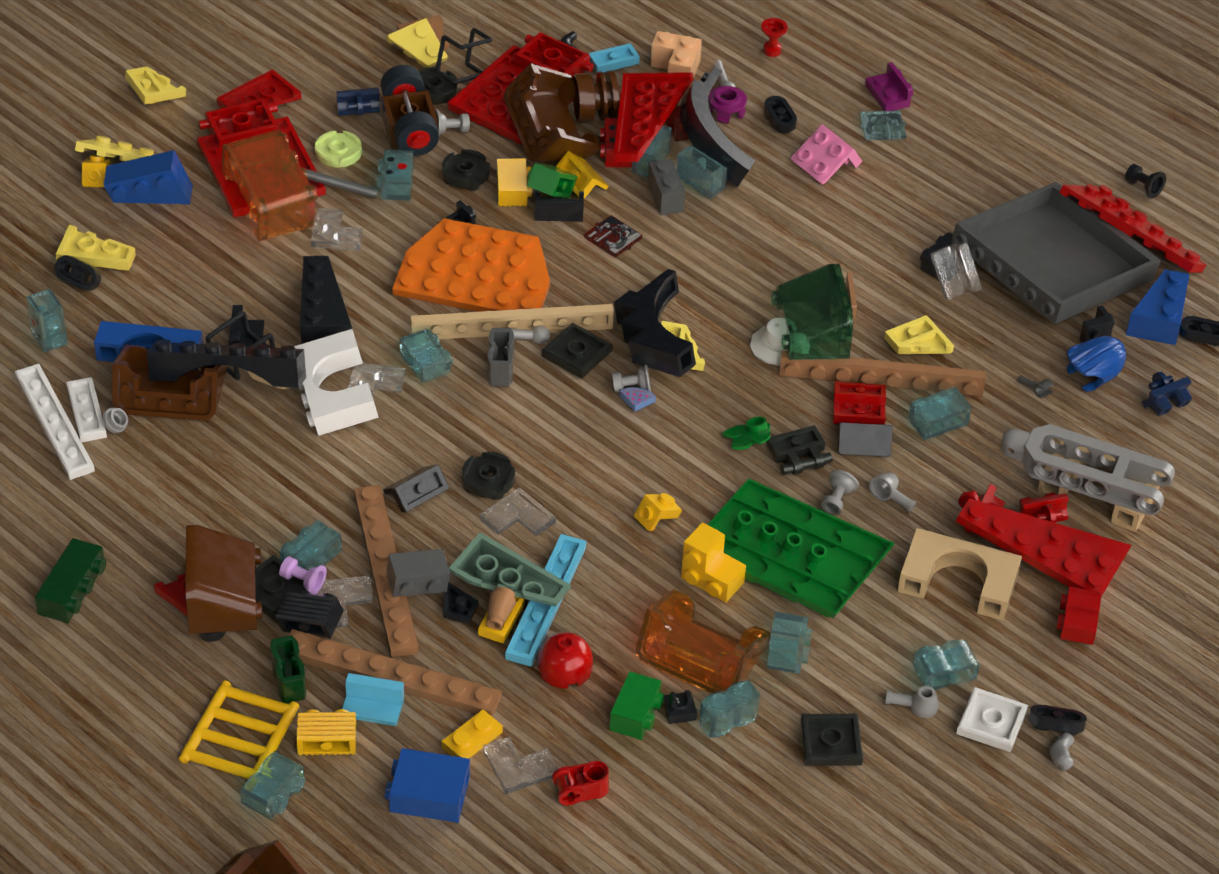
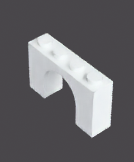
(340, 408)

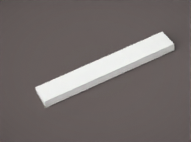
(54, 421)

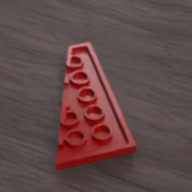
(644, 108)
(1120, 215)
(1055, 549)

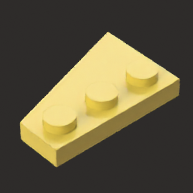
(108, 149)
(96, 251)

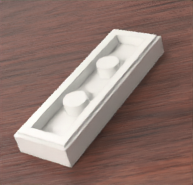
(86, 409)

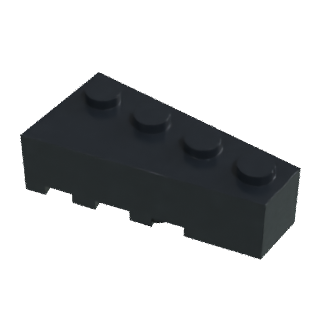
(321, 301)

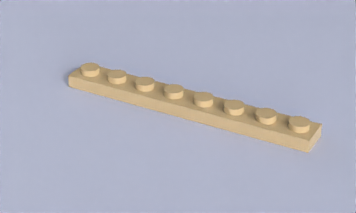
(480, 323)

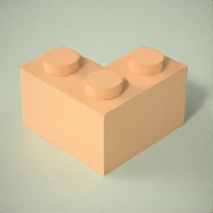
(676, 53)

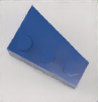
(149, 180)
(1161, 309)

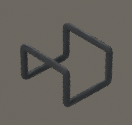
(487, 39)
(236, 374)

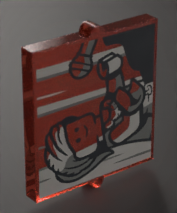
(613, 236)

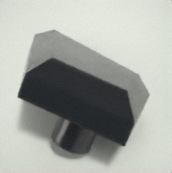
(459, 605)

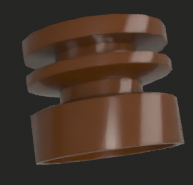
(599, 96)

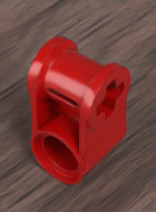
(583, 782)

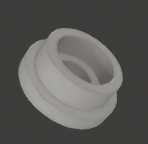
(115, 420)

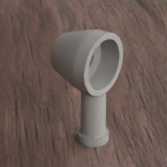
(885, 487)
(923, 702)

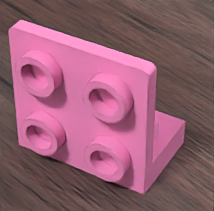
(824, 155)

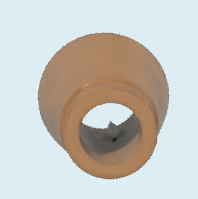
(500, 606)

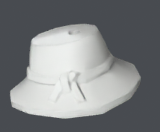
(767, 341)

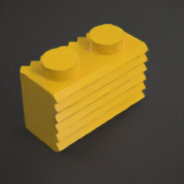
(512, 182)
(326, 732)

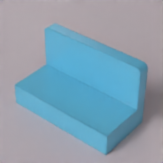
(374, 699)

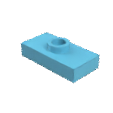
(614, 58)

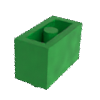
(551, 180)
(636, 705)

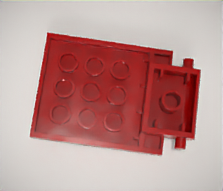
(485, 94)
(238, 123)

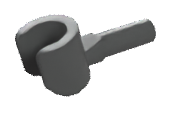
(1040, 389)

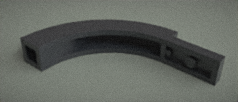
(706, 134)

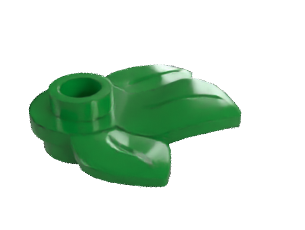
(754, 432)

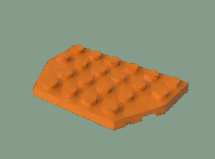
(474, 268)

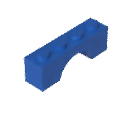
(114, 336)

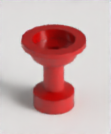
(773, 29)

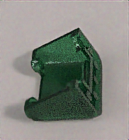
(816, 314)

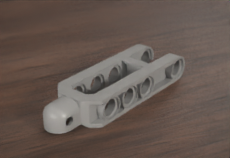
(1117, 489)

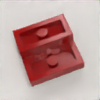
(859, 403)

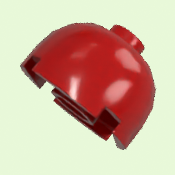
(565, 660)

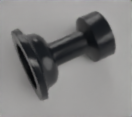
(1153, 183)

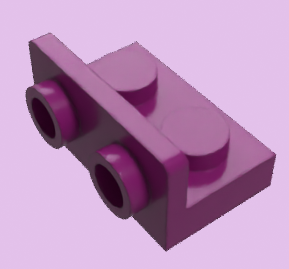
(890, 89)

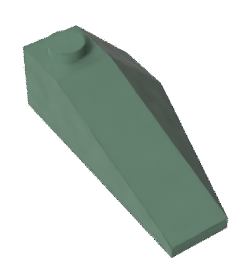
(494, 565)

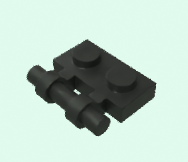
(797, 444)

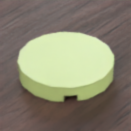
(338, 149)

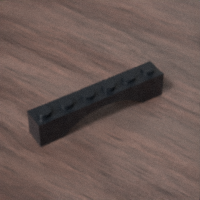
(276, 365)

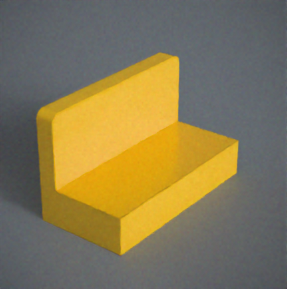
(587, 176)

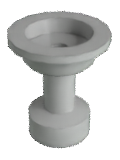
(462, 122)
(641, 378)
(842, 483)

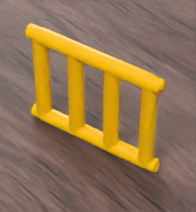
(214, 711)

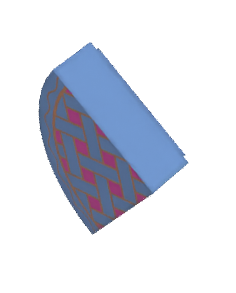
(637, 398)

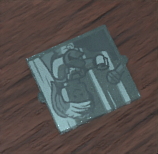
(882, 125)

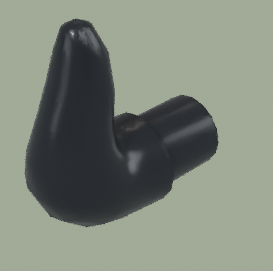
(569, 38)

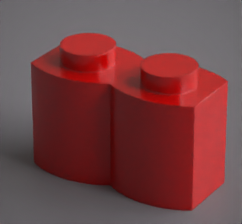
(1080, 615)

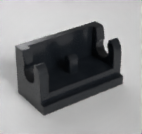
(559, 209)

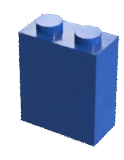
(428, 785)

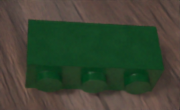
(70, 580)

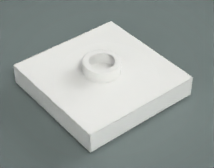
(992, 719)

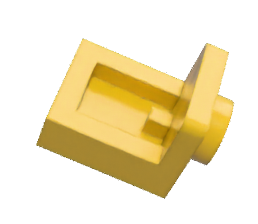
(94, 171)
(656, 507)

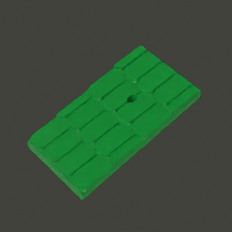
(797, 547)

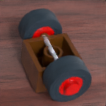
(408, 111)

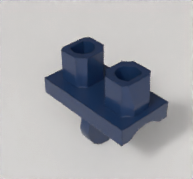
(358, 101)
(1164, 389)

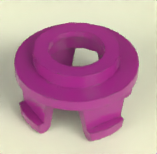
(733, 102)

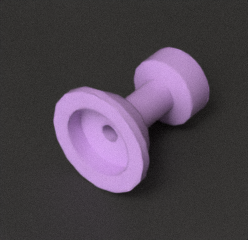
(312, 578)

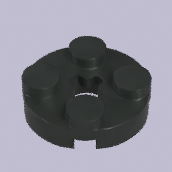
(443, 89)
(454, 169)
(489, 487)

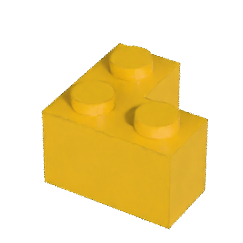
(708, 566)

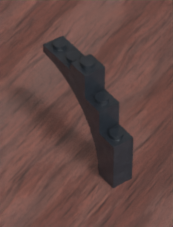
(646, 336)

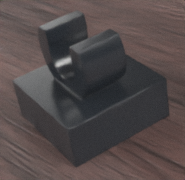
(680, 707)

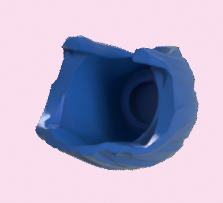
(1099, 358)

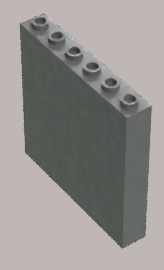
(1055, 253)

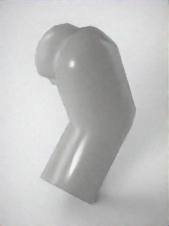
(1060, 753)

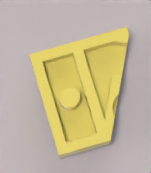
(418, 43)
(918, 337)

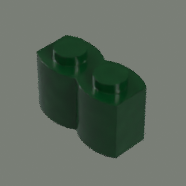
(288, 669)

